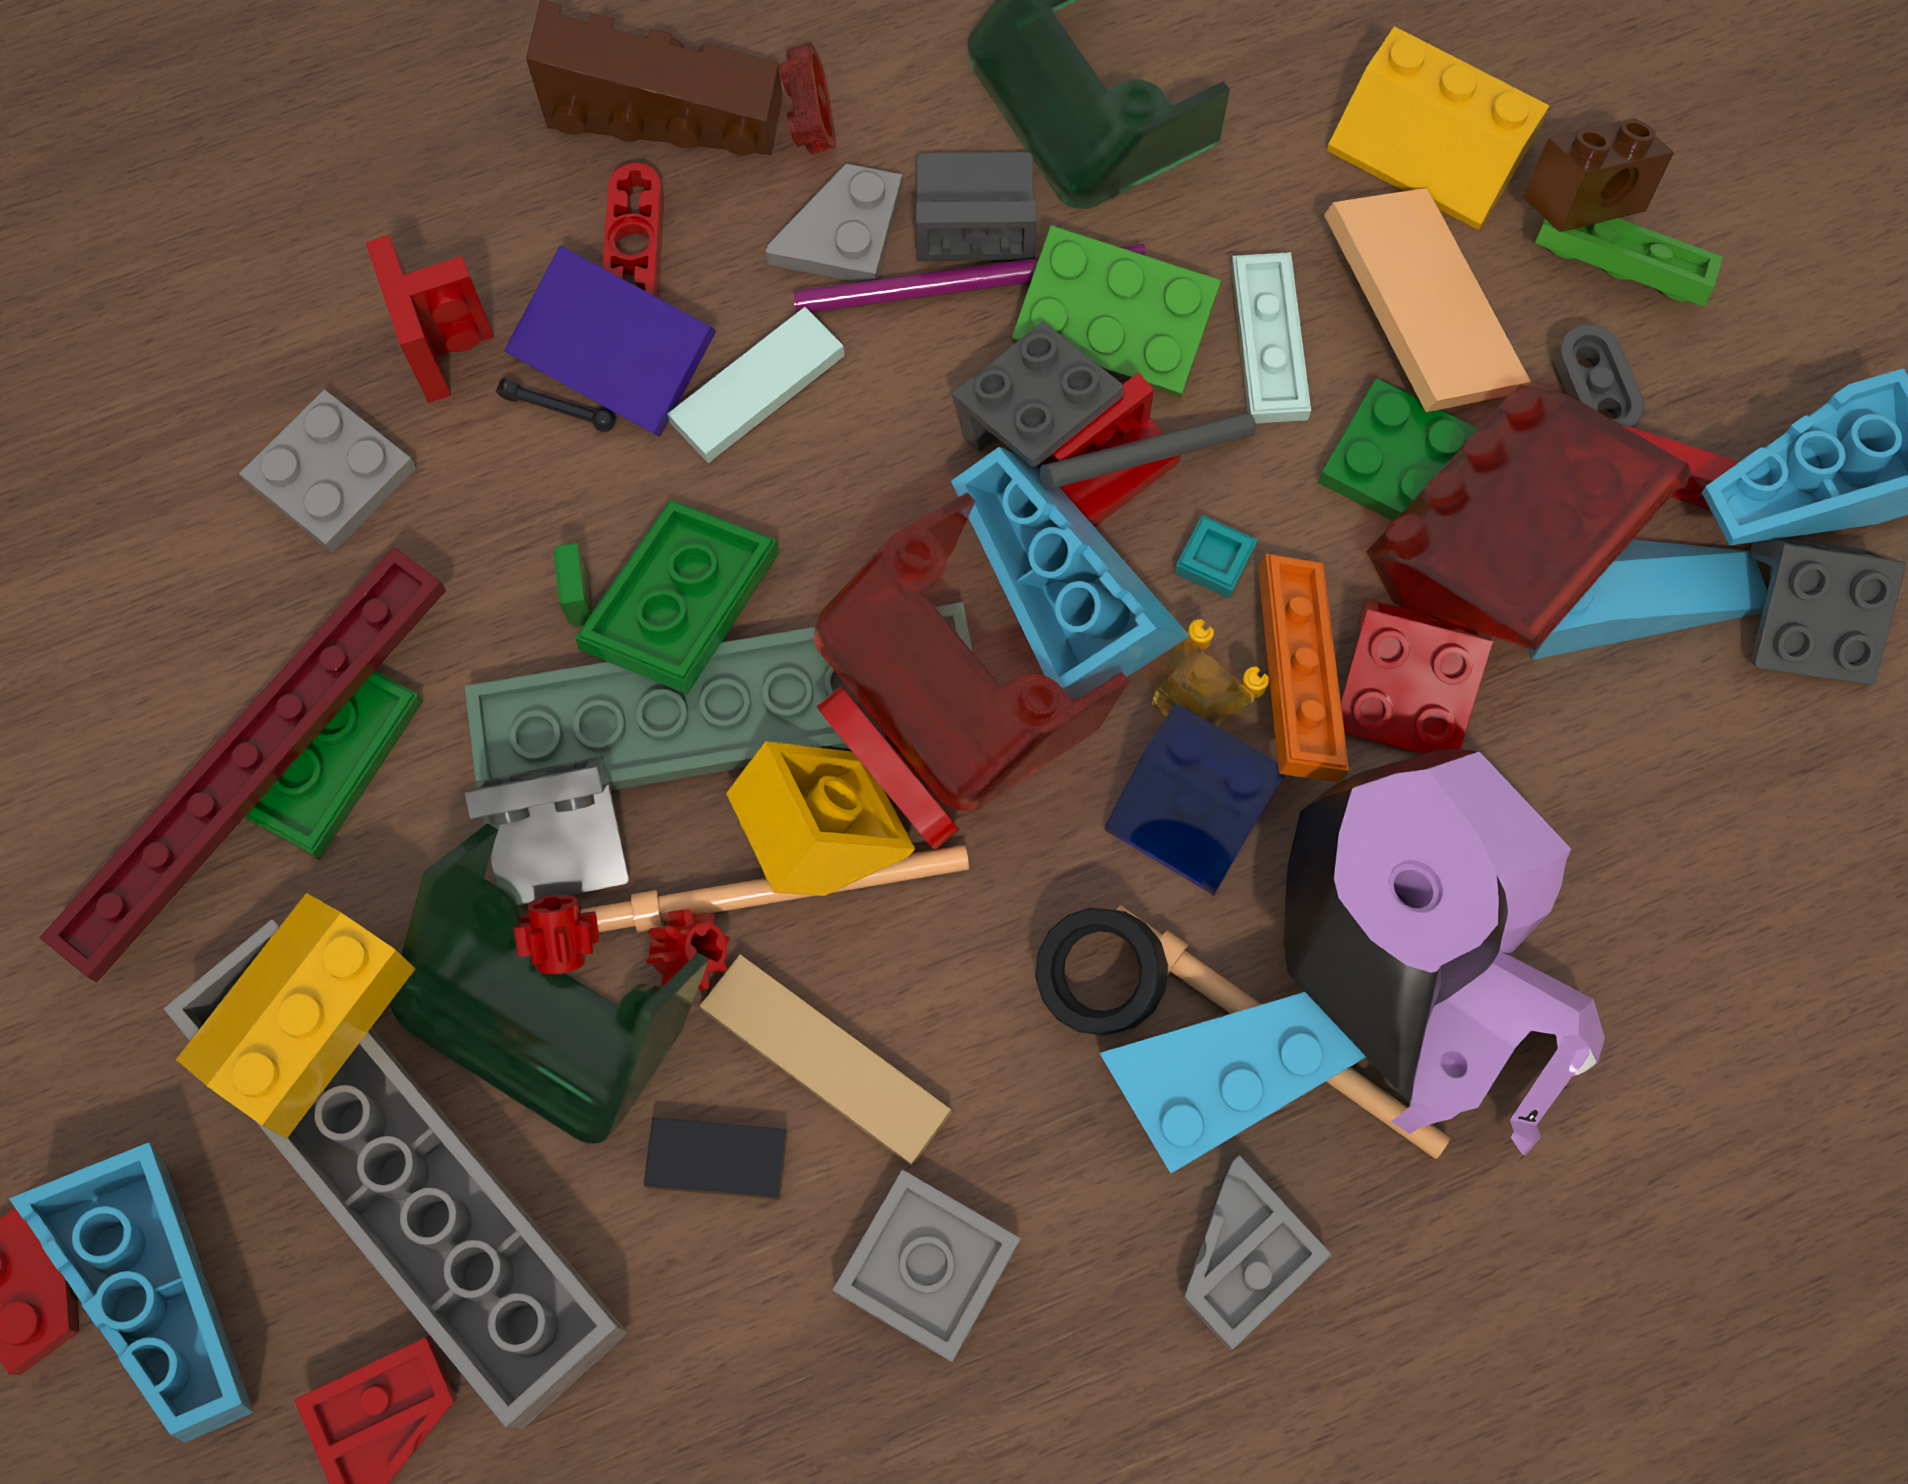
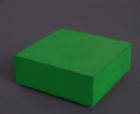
(573, 584)

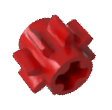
(556, 934)
(684, 938)

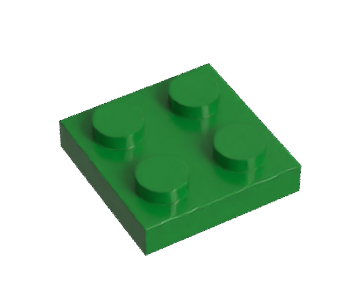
(1392, 450)

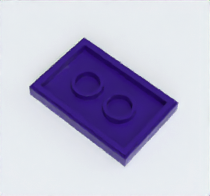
(610, 340)

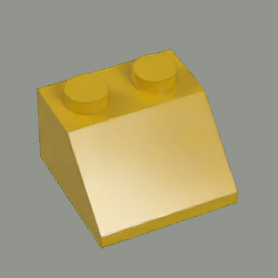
(816, 818)

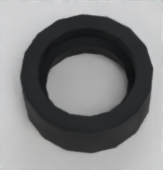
(1051, 968)

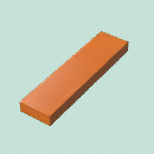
(1302, 669)

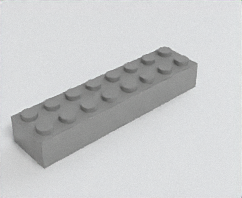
(434, 1221)

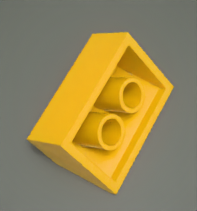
(1437, 127)
(296, 1015)

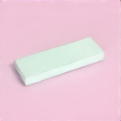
(1270, 338)
(756, 384)

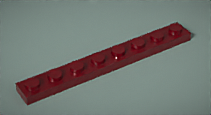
(242, 765)

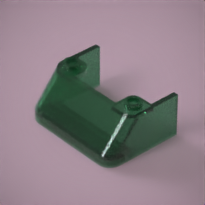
(1079, 133)
(524, 1029)

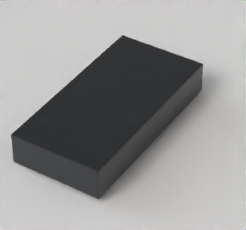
(715, 1158)

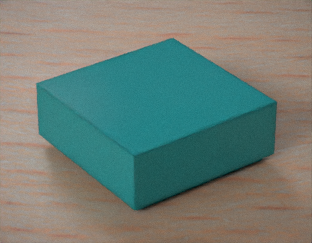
(1215, 556)

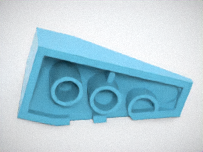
(1824, 473)
(1659, 591)

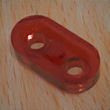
(807, 85)

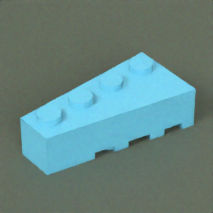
(1062, 578)
(1227, 1073)
(141, 1282)

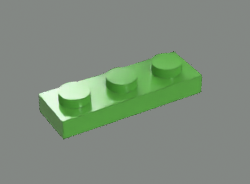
(1638, 255)

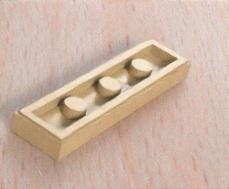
(826, 1060)

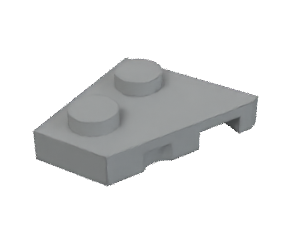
(842, 227)
(1249, 1257)

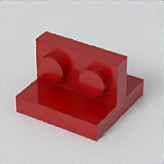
(430, 311)
(1120, 424)

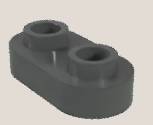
(1607, 383)

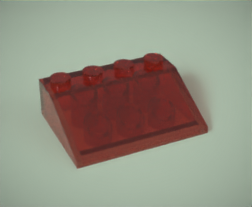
(1525, 517)

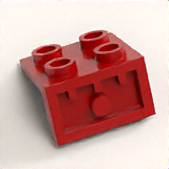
(1412, 678)

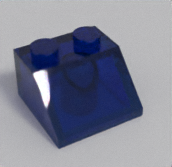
(1195, 799)

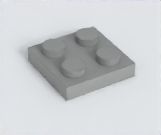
(328, 471)
(926, 1265)

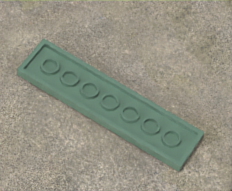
(658, 734)

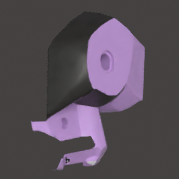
(1406, 925)

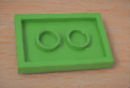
(1120, 308)

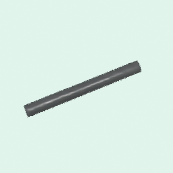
(1146, 450)

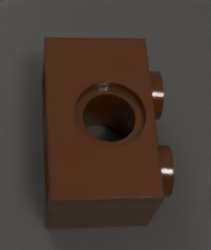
(1597, 174)

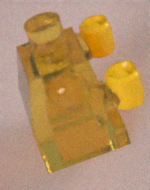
(1203, 684)

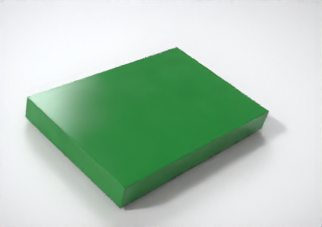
(678, 596)
(336, 767)

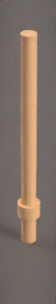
(650, 910)
(1348, 1082)

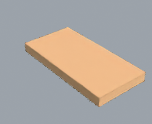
(1426, 299)

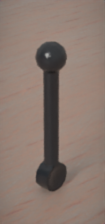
(602, 419)

